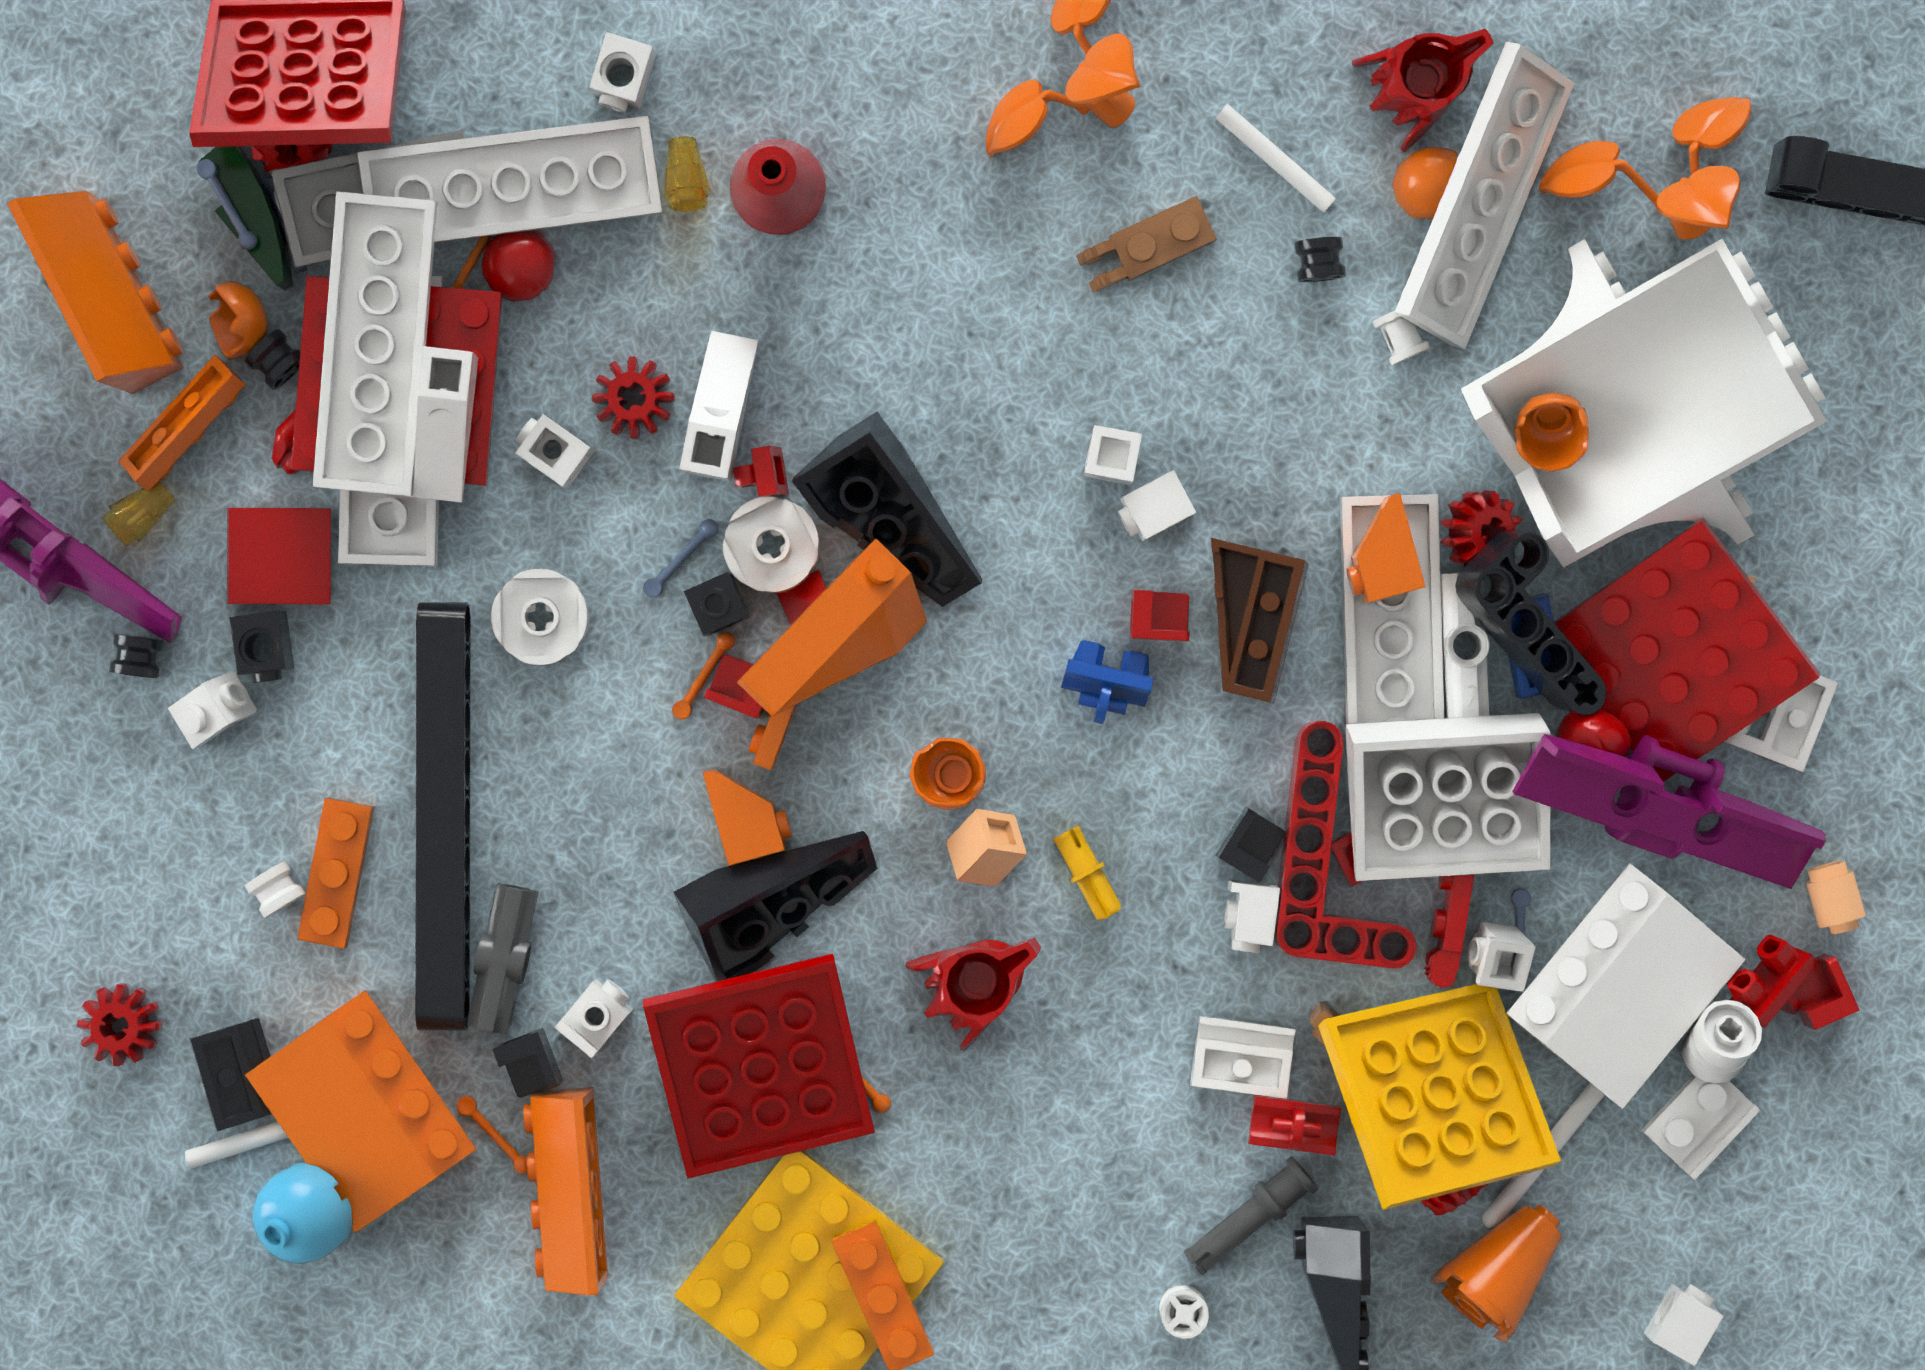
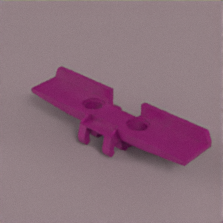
(67, 562)
(1665, 823)

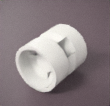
(1721, 1041)

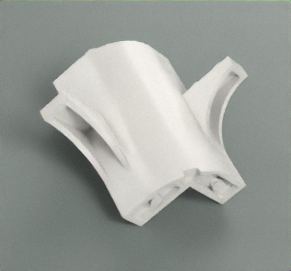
(1676, 396)

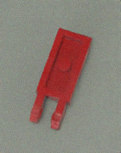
(1449, 928)

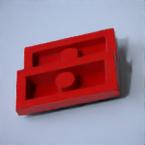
(279, 556)

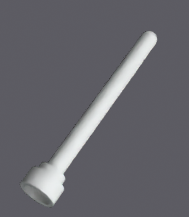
(1561, 1134)

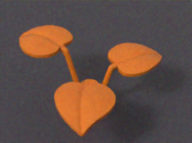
(1095, 86)
(1691, 203)

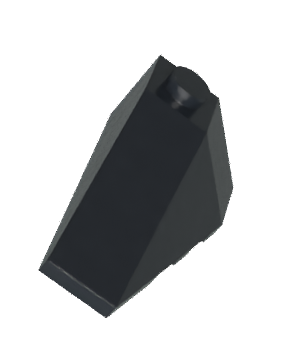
(875, 492)
(754, 904)
(1338, 1273)

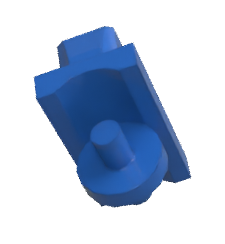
(1107, 687)

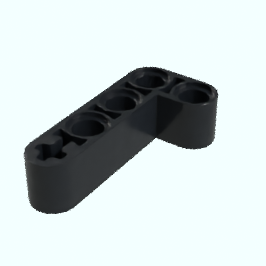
(1812, 175)
(1536, 628)

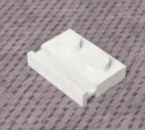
(1242, 1057)
(1699, 1123)

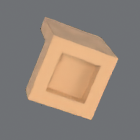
(986, 847)

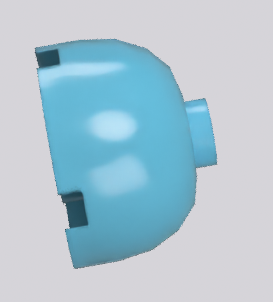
(301, 1214)

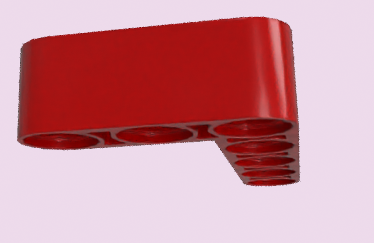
(1316, 863)

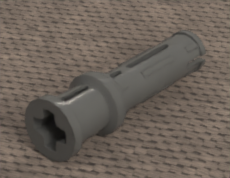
(1268, 1202)

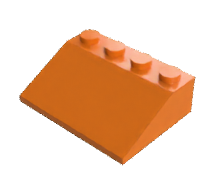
(98, 288)
(361, 1109)

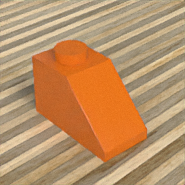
(1386, 556)
(745, 819)

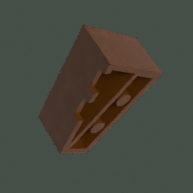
(1256, 615)

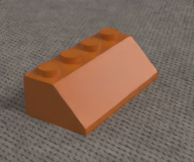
(568, 1190)

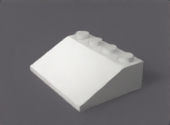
(1442, 797)
(1626, 986)

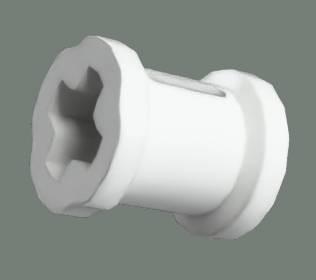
(1400, 337)

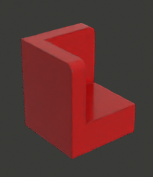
(1159, 616)
(728, 692)
(1825, 994)

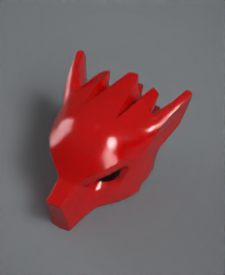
(1424, 77)
(975, 981)

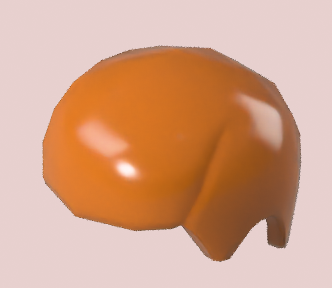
(1422, 180)
(239, 319)
(1552, 431)
(948, 773)

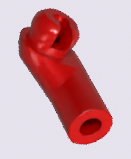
(283, 445)

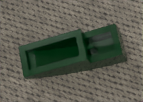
(256, 211)

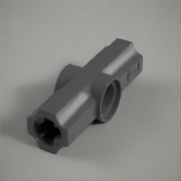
(502, 958)

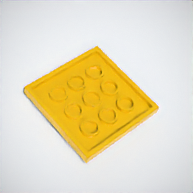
(1438, 1094)
(778, 1280)

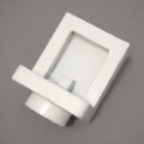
(212, 708)

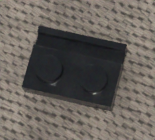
(222, 1063)

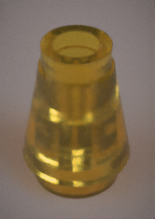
(685, 176)
(138, 513)

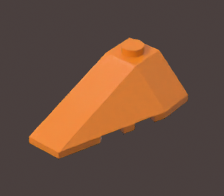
(848, 628)

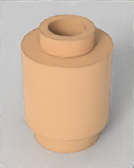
(1835, 897)

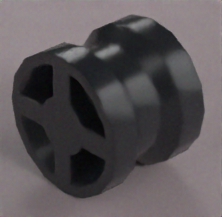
(1320, 259)
(274, 359)
(136, 656)

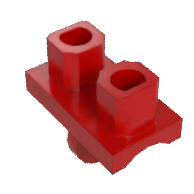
(1773, 980)
(1294, 1125)

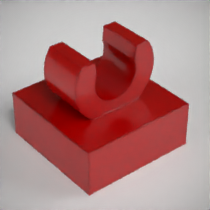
(766, 472)

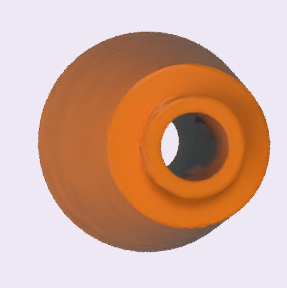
(1502, 1270)

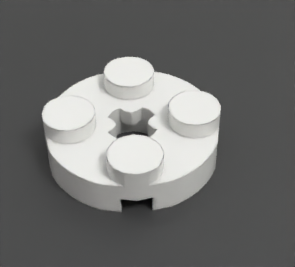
(779, 518)
(521, 597)

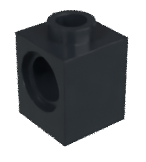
(717, 604)
(247, 629)

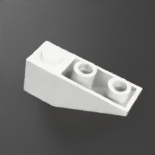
(719, 407)
(443, 423)

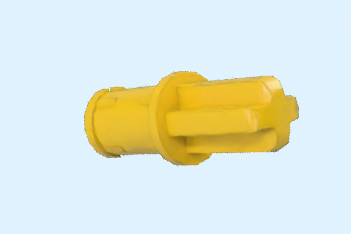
(1087, 873)

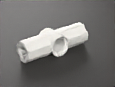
(1464, 679)

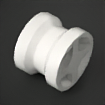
(274, 889)
(1188, 1319)

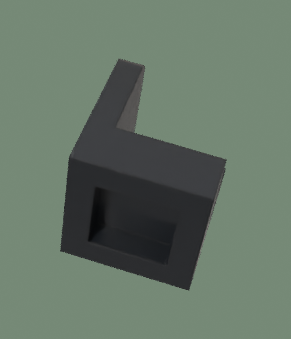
(1251, 844)
(529, 1063)

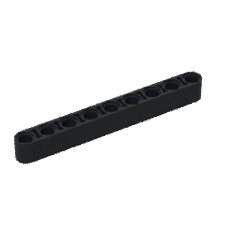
(442, 816)

